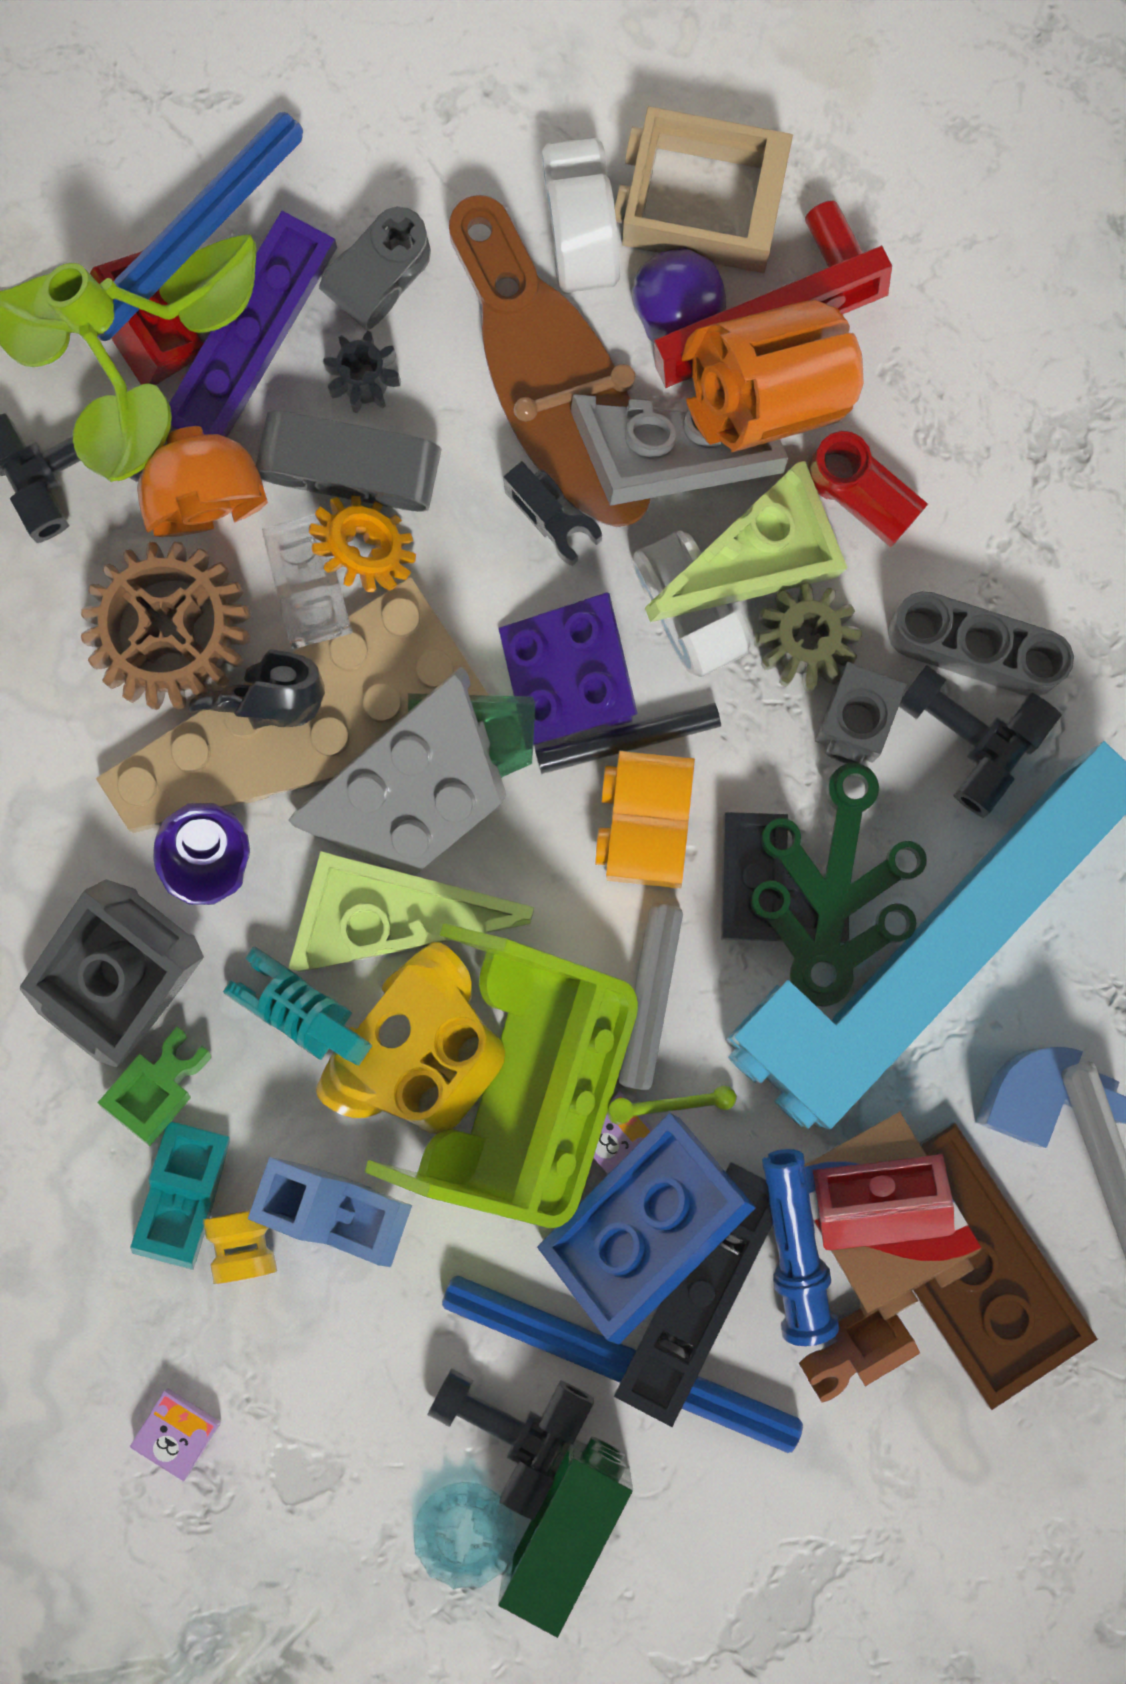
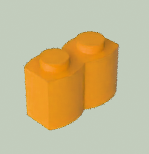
(648, 819)

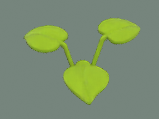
(123, 429)

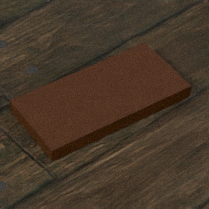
(1011, 1312)

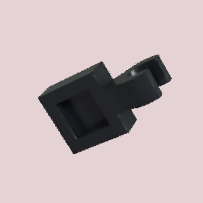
(539, 501)

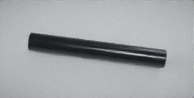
(628, 738)

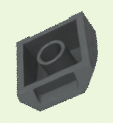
(110, 971)

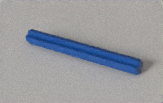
(205, 214)

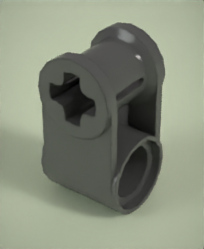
(372, 275)

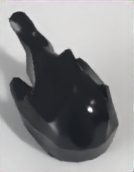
(283, 692)

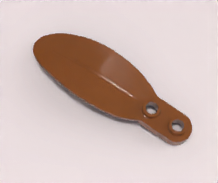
(536, 349)

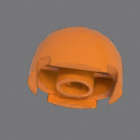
(197, 482)

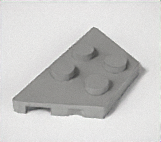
(411, 786)

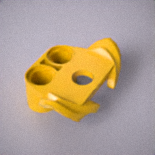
(435, 997)

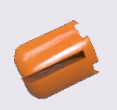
(773, 374)

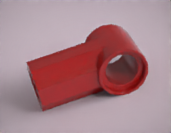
(871, 492)

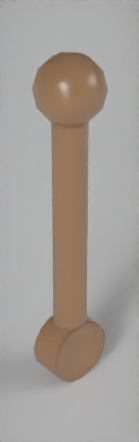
(621, 379)

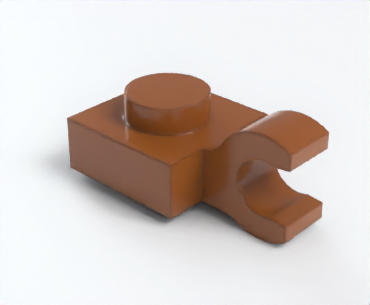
(861, 1347)

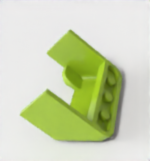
(549, 1098)

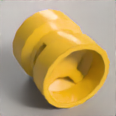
(236, 1231)

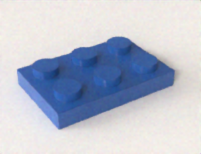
(645, 1228)

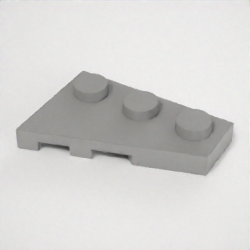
(662, 452)

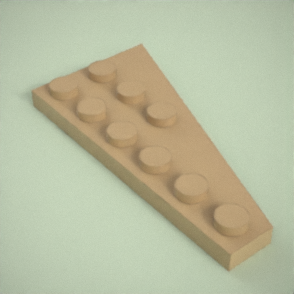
(367, 680)

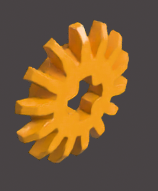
(376, 530)

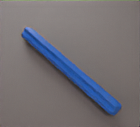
(611, 1360)

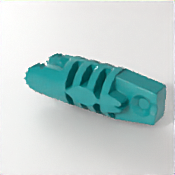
(299, 1011)

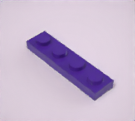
(241, 352)

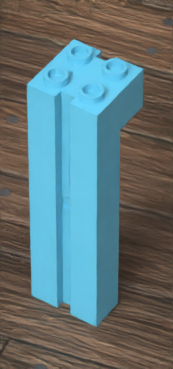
(831, 1063)

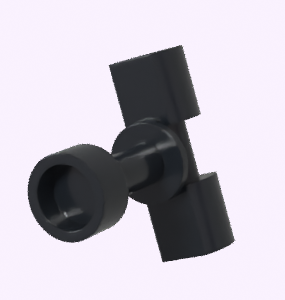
(33, 478)
(995, 746)
(534, 1442)

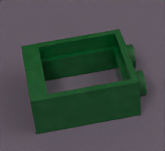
(566, 1535)

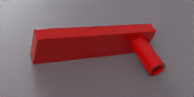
(847, 284)

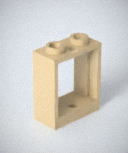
(711, 140)

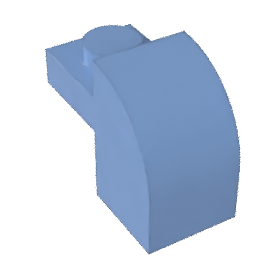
(1031, 1092)
(329, 1211)

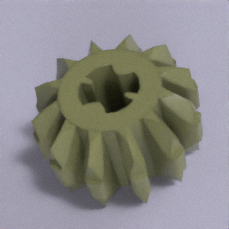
(786, 625)

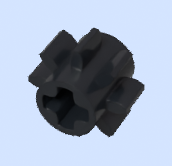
(373, 383)

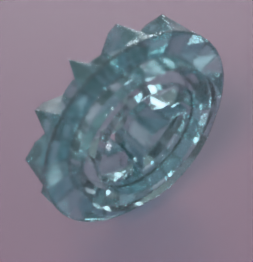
(491, 1520)

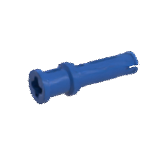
(801, 1274)

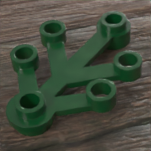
(835, 895)

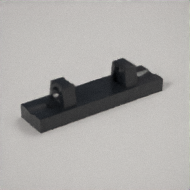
(695, 1312)

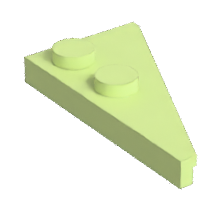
(766, 550)
(377, 911)

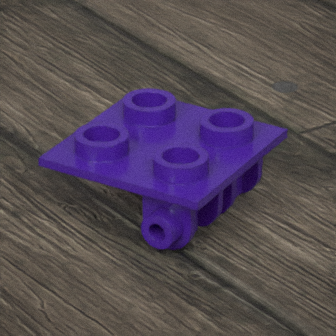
(571, 668)

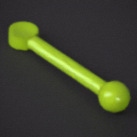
(622, 1110)

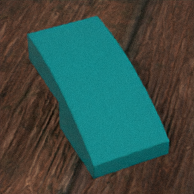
(180, 1195)

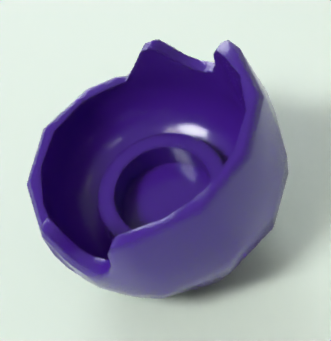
(676, 291)
(201, 853)

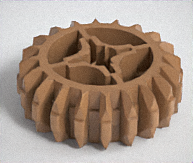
(185, 604)

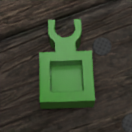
(149, 1094)

